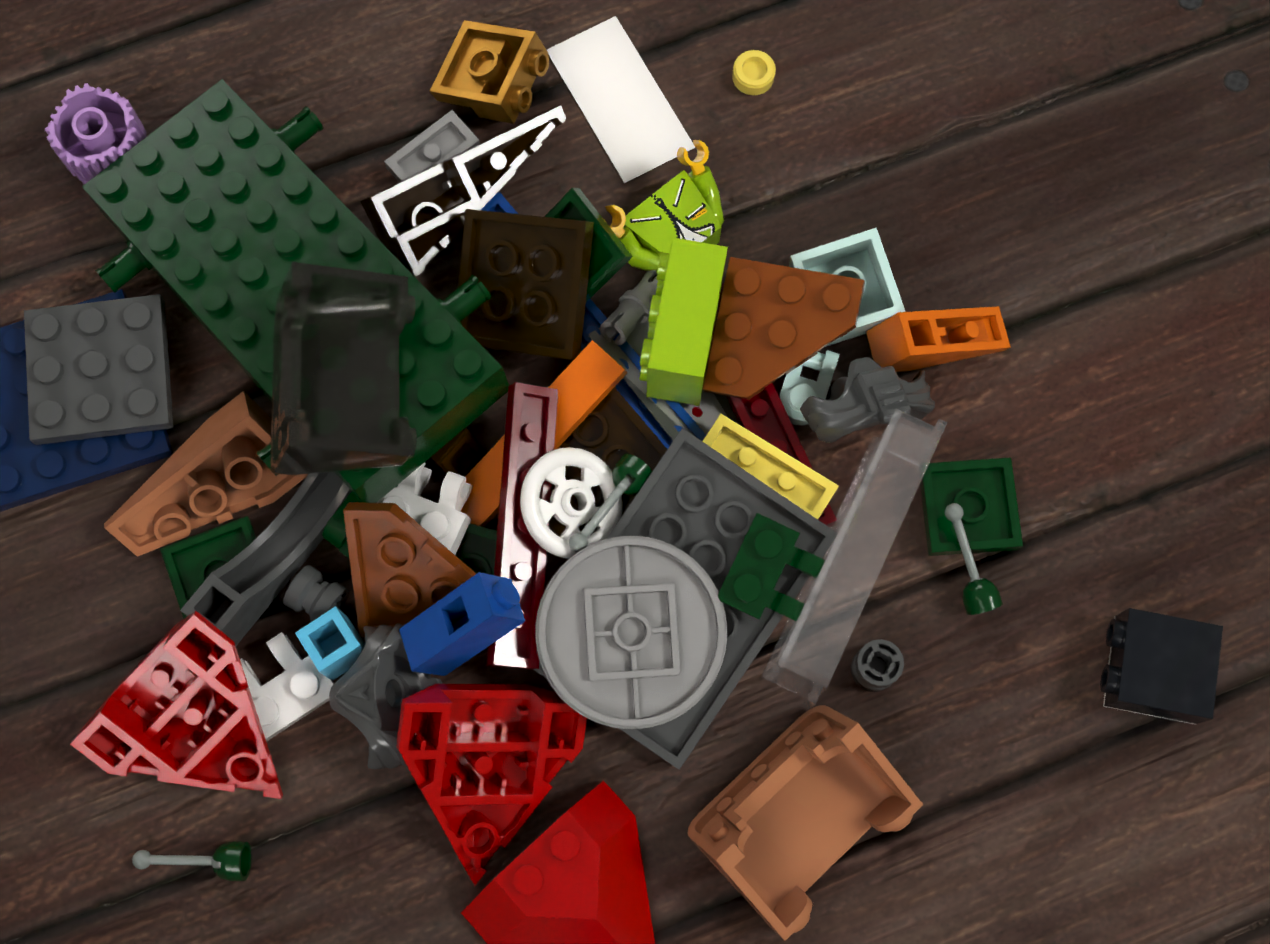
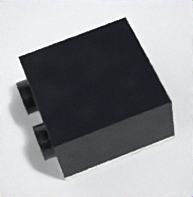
(1162, 666)

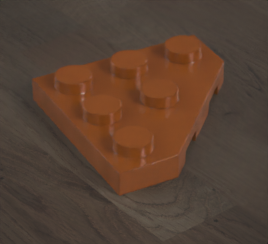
(775, 322)
(396, 565)

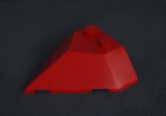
(184, 717)
(486, 759)
(572, 883)

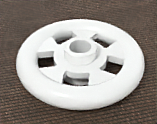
(538, 512)

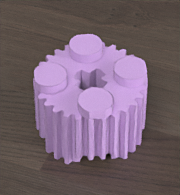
(93, 130)

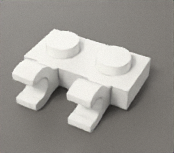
(440, 519)
(289, 694)

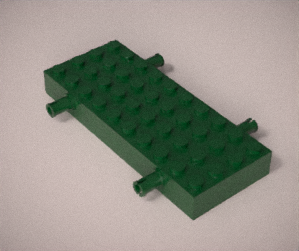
(223, 216)

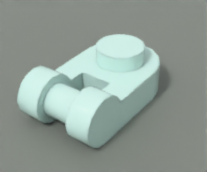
(798, 389)

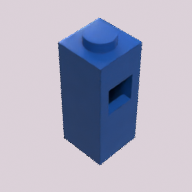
(462, 624)

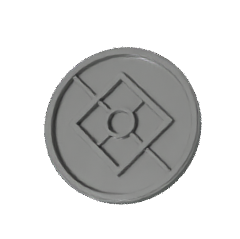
(631, 632)

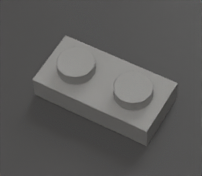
(432, 146)

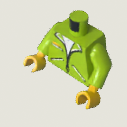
(682, 209)

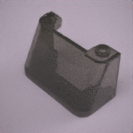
(338, 371)

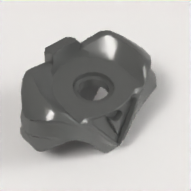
(866, 400)
(374, 690)

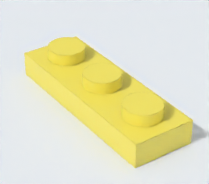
(771, 466)

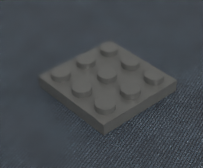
(97, 369)

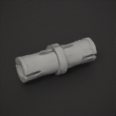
(632, 310)

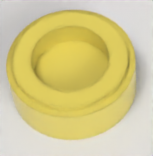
(753, 72)

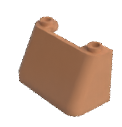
(800, 814)

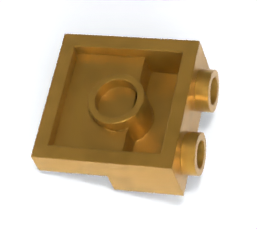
(491, 70)

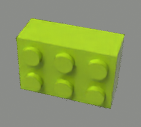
(682, 321)

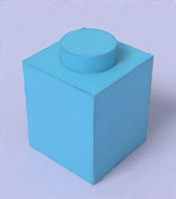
(331, 643)

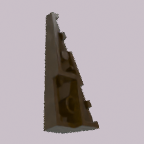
(429, 208)

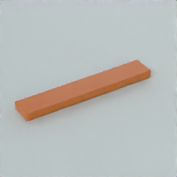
(580, 391)

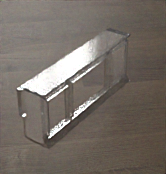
(865, 532)

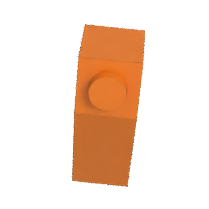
(937, 337)

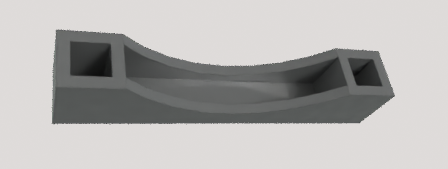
(248, 583)

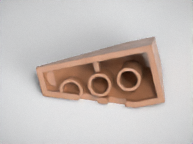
(204, 480)

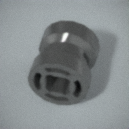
(314, 595)
(868, 668)

